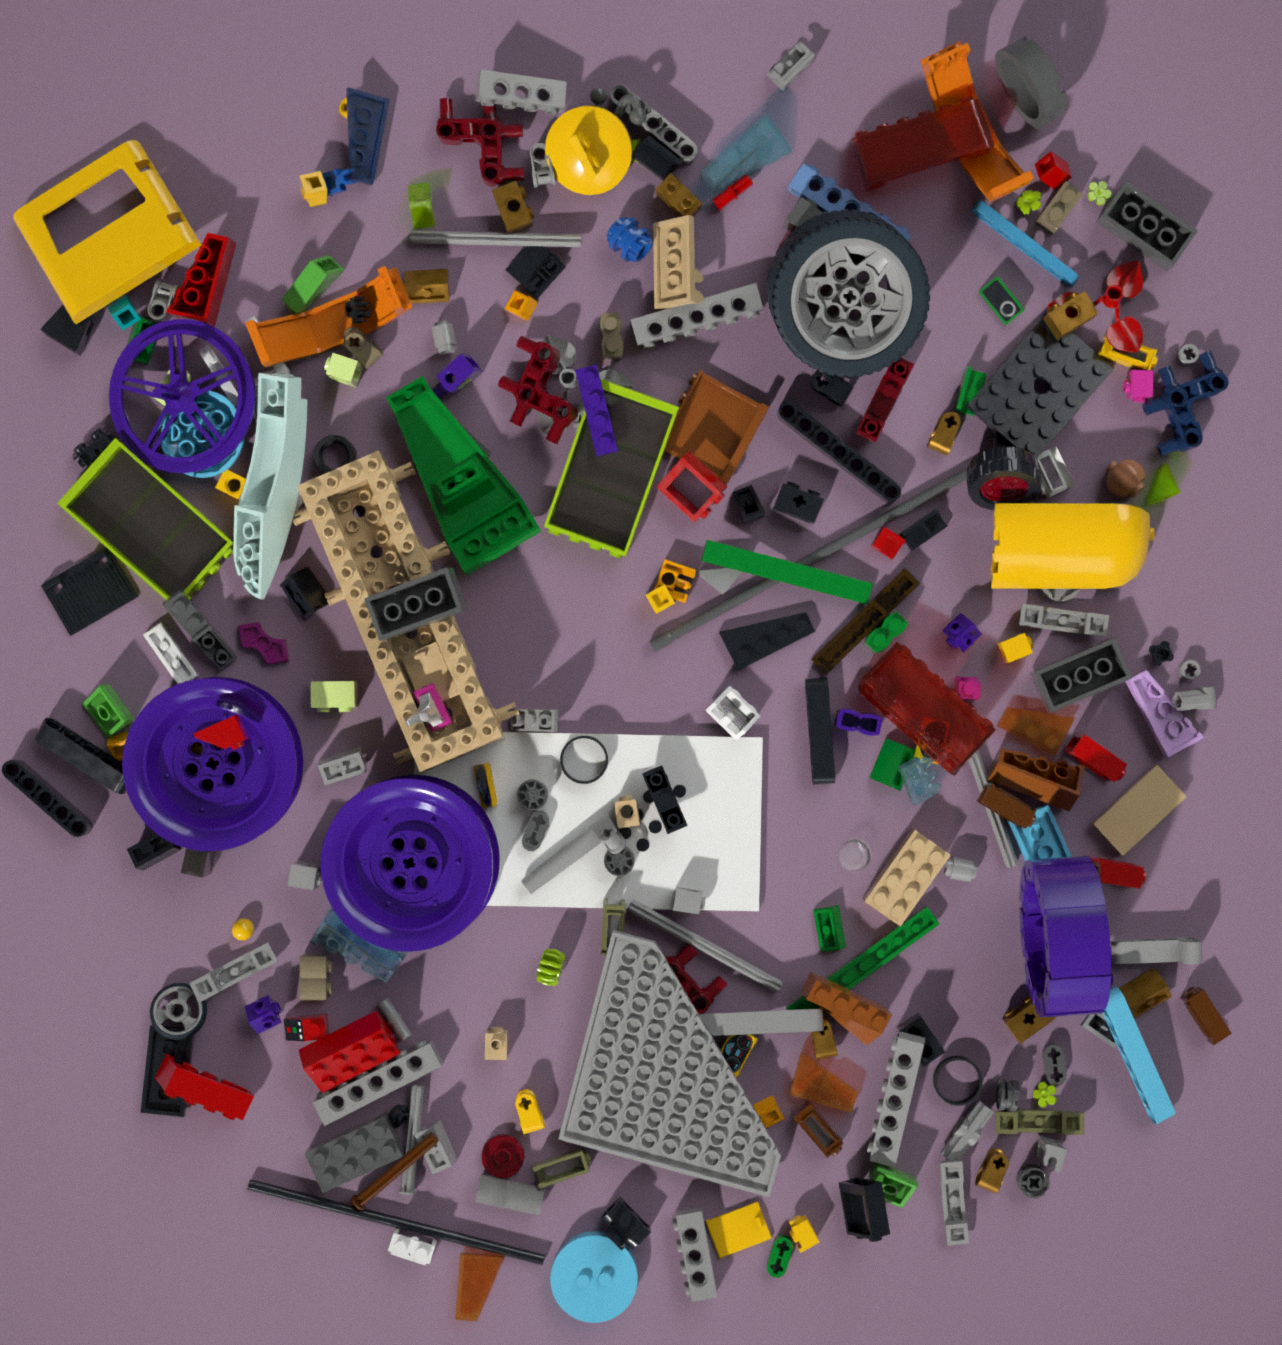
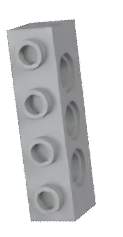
(553, 89)
(705, 1287)

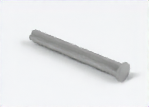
(414, 1124)

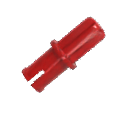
(732, 192)

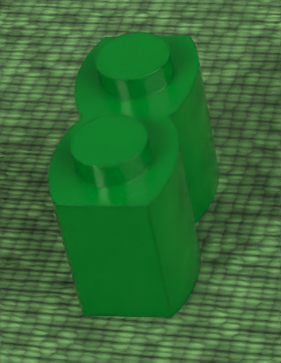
(889, 628)

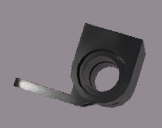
(625, 1225)

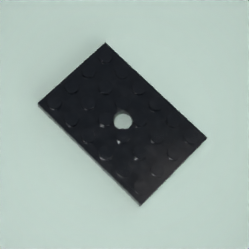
(1031, 419)

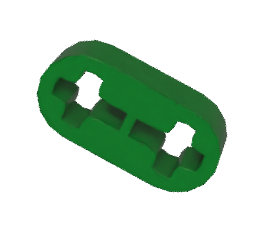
(784, 1257)

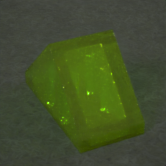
(421, 205)
(1162, 487)

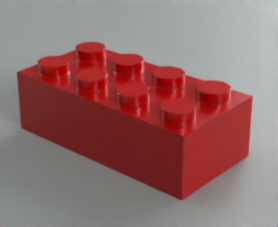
(349, 1051)

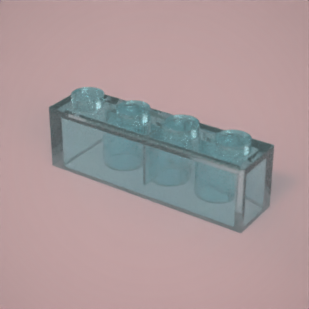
(750, 152)
(340, 939)

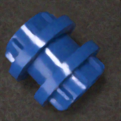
(626, 237)

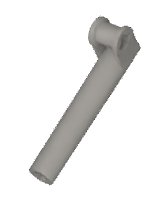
(603, 831)

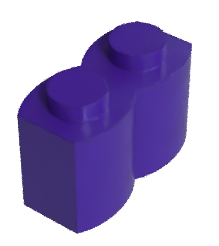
(853, 721)

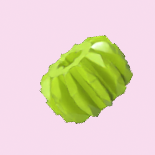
(550, 967)

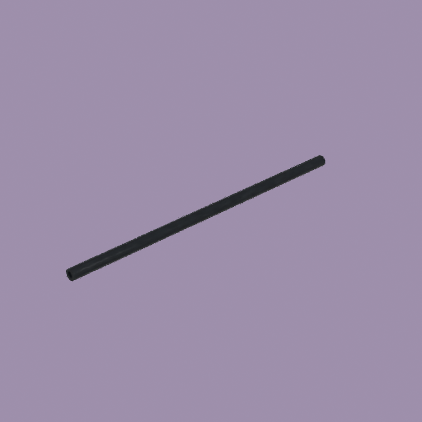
(396, 1222)

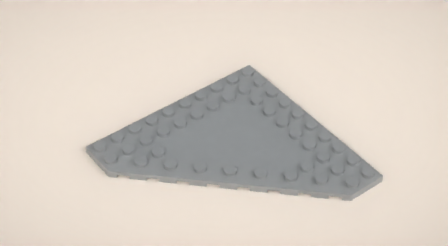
(658, 1082)

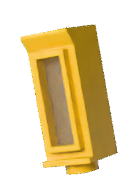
(1142, 360)

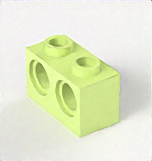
(343, 369)

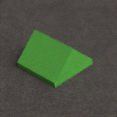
(107, 710)
(896, 1184)

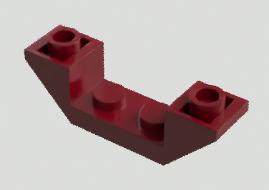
(884, 399)

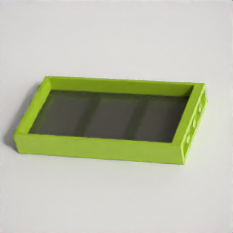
(606, 494)
(147, 522)

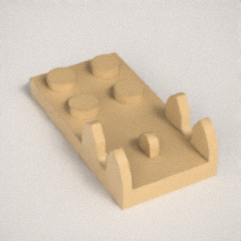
(675, 264)

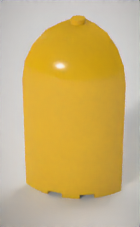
(1068, 545)

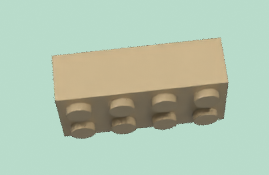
(906, 877)

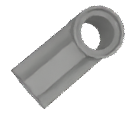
(1199, 699)

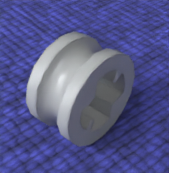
(1194, 351)
(1183, 666)

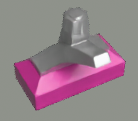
(430, 709)

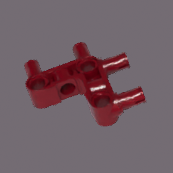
(472, 131)
(535, 379)
(689, 984)

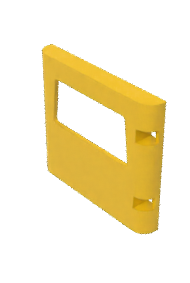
(119, 253)

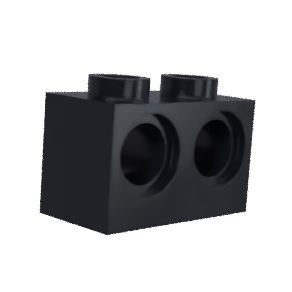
(923, 1031)

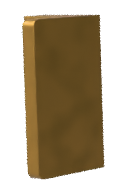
(427, 286)
(1145, 992)

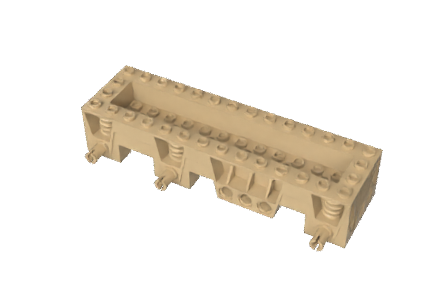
(348, 545)

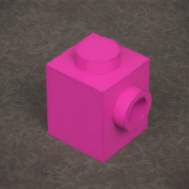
(1139, 385)

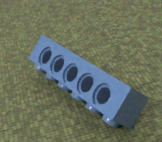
(807, 174)

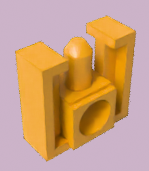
(676, 569)

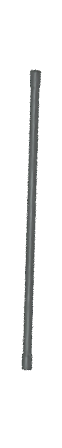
(668, 637)

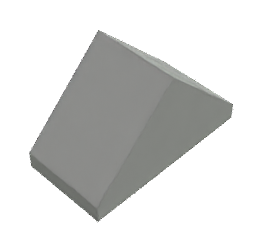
(720, 578)
(1098, 1026)

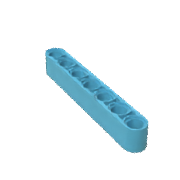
(1137, 1058)

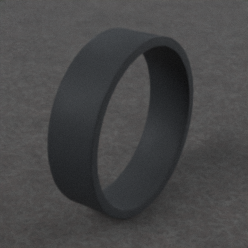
(575, 780)
(965, 1101)

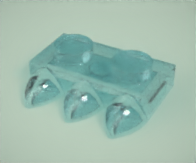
(917, 779)

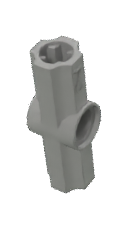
(967, 1131)

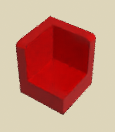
(1053, 170)
(887, 543)

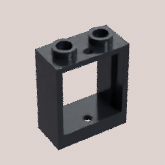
(853, 1208)

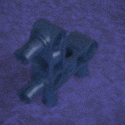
(1181, 414)

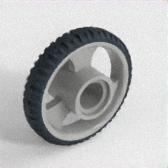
(191, 1025)

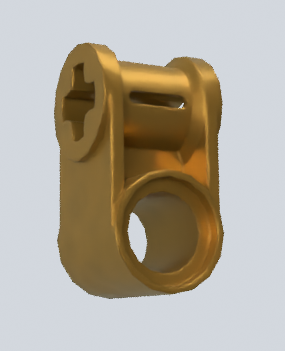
(943, 436)
(824, 1042)
(991, 1174)

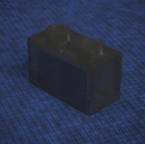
(198, 862)

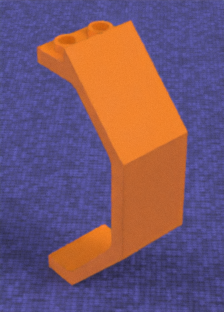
(951, 81)
(324, 326)

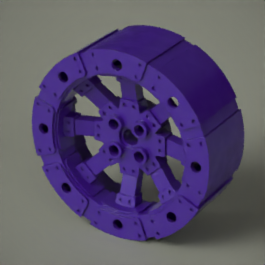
(1065, 936)

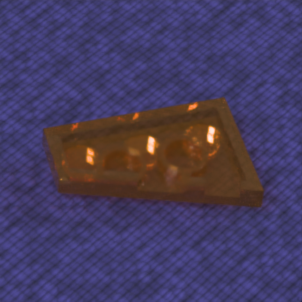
(1037, 728)
(821, 1086)
(474, 1283)

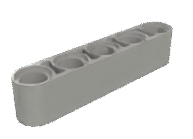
(659, 133)

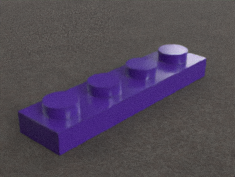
(596, 410)

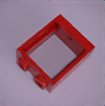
(704, 475)
(1096, 757)
(1121, 873)

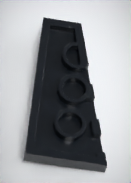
(761, 639)

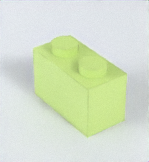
(334, 695)

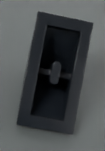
(748, 504)

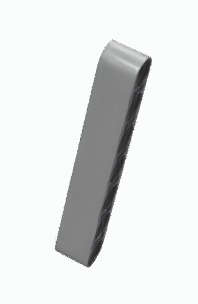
(764, 1022)

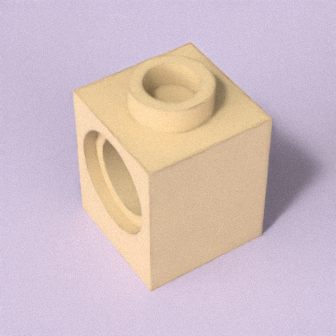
(622, 821)

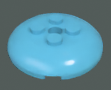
(187, 440)

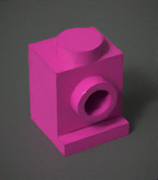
(968, 687)

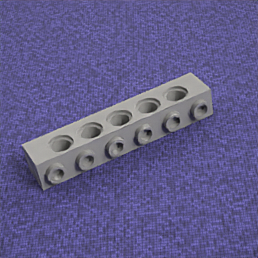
(747, 294)
(330, 1112)
(888, 1152)

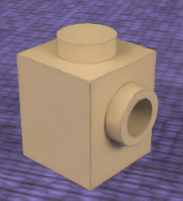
(496, 1044)

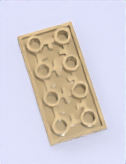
(1139, 810)

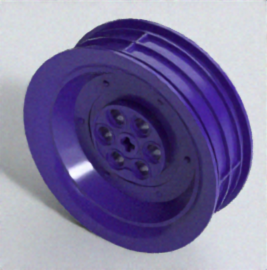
(176, 801)
(366, 890)

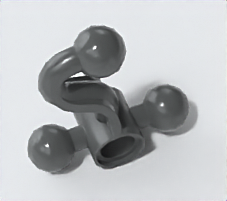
(637, 114)

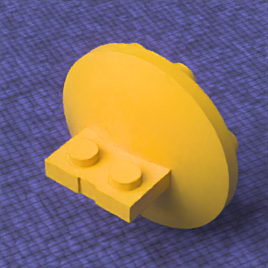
(589, 150)

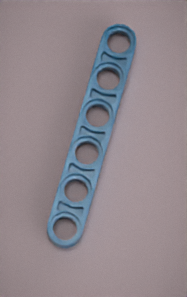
(1025, 243)

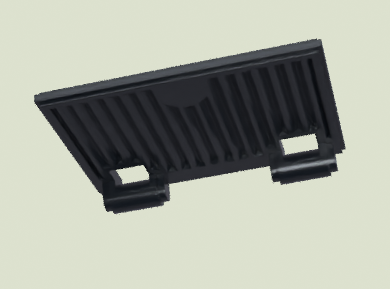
(89, 591)

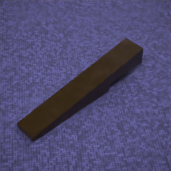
(866, 620)

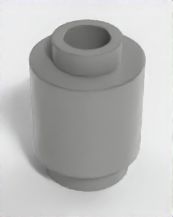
(444, 337)
(960, 869)

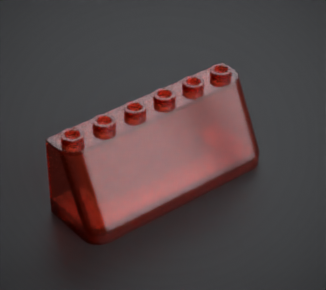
(922, 142)
(925, 708)

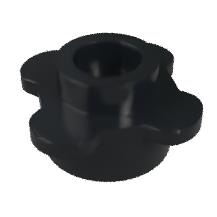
(1167, 653)
(399, 1115)

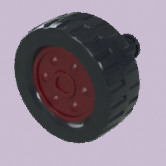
(1003, 475)

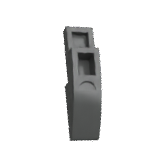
(200, 629)

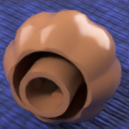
(1125, 478)

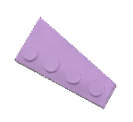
(1168, 726)

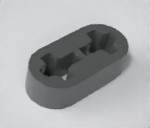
(530, 829)
(1049, 1064)

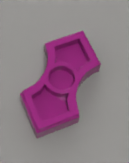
(272, 649)

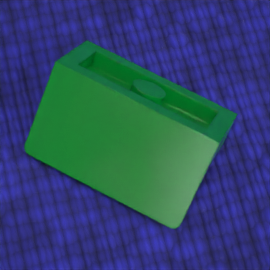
(970, 385)
(886, 766)

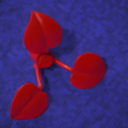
(1121, 282)

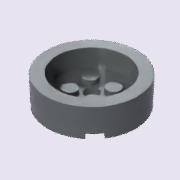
(1031, 82)

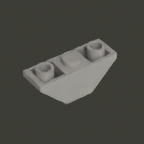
(535, 720)

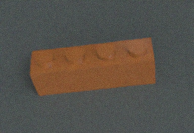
(1036, 777)
(853, 1011)

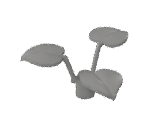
(568, 376)

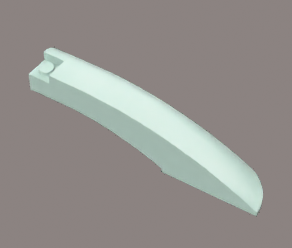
(272, 480)

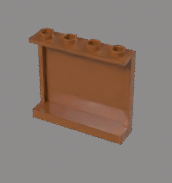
(714, 425)

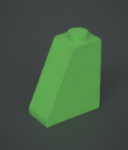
(312, 283)

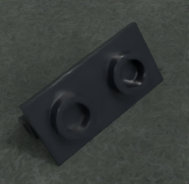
(86, 452)

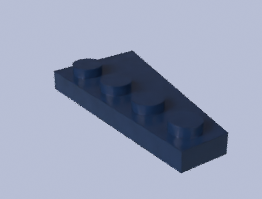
(365, 131)

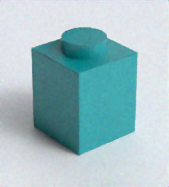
(123, 312)

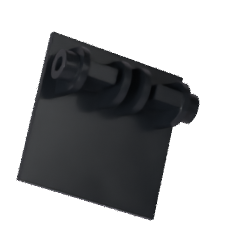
(535, 269)

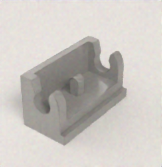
(791, 66)
(342, 766)
(1054, 1152)
(442, 1154)

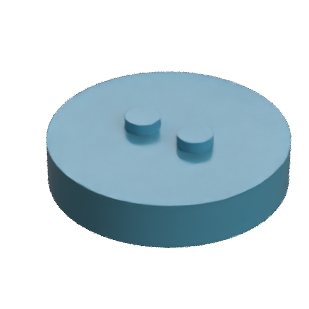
(593, 1277)

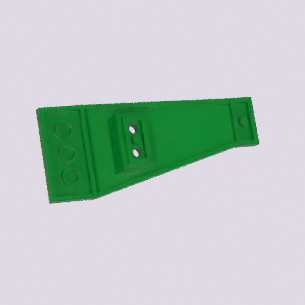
(482, 512)

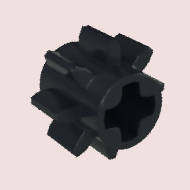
(358, 309)

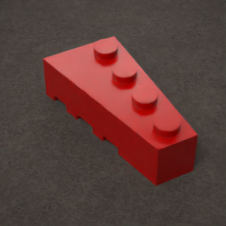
(205, 282)
(203, 1089)

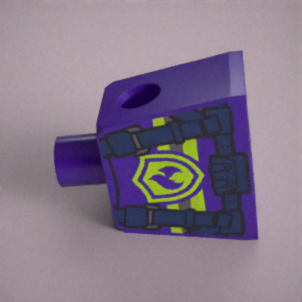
(464, 370)

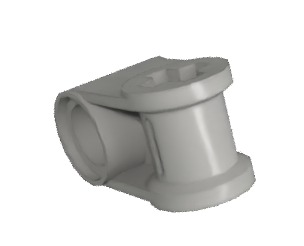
(540, 170)
(163, 297)

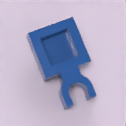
(336, 180)

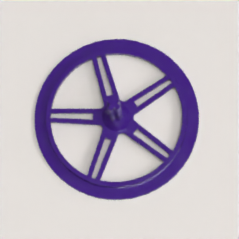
(182, 396)

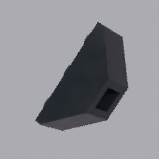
(664, 799)

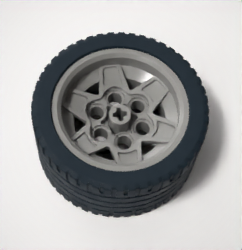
(866, 344)

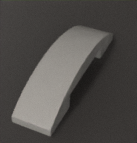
(1063, 620)
(233, 972)
(953, 1202)

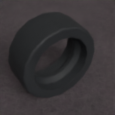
(331, 439)

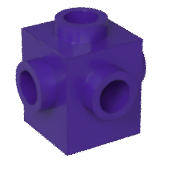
(961, 633)
(263, 1014)

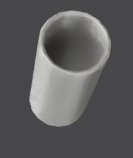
(510, 1196)

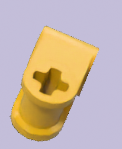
(529, 1115)

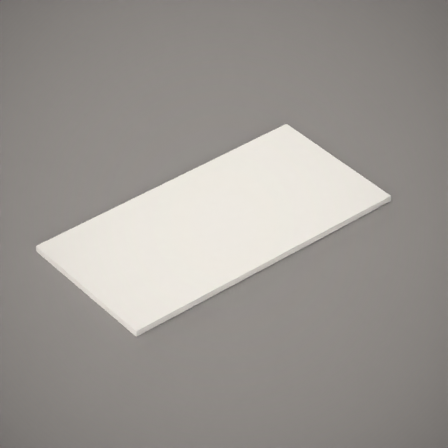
(709, 855)

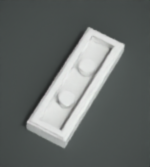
(170, 654)

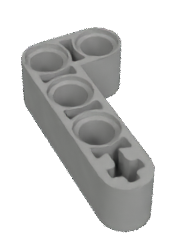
(1157, 950)

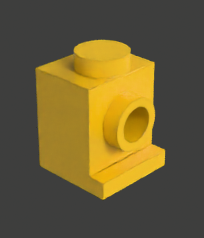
(314, 188)
(803, 1232)

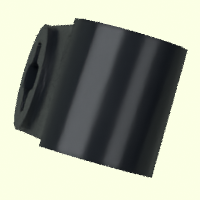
(835, 389)

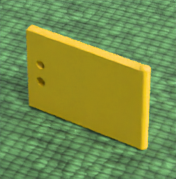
(738, 1229)

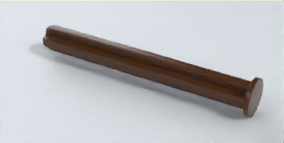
(394, 1171)

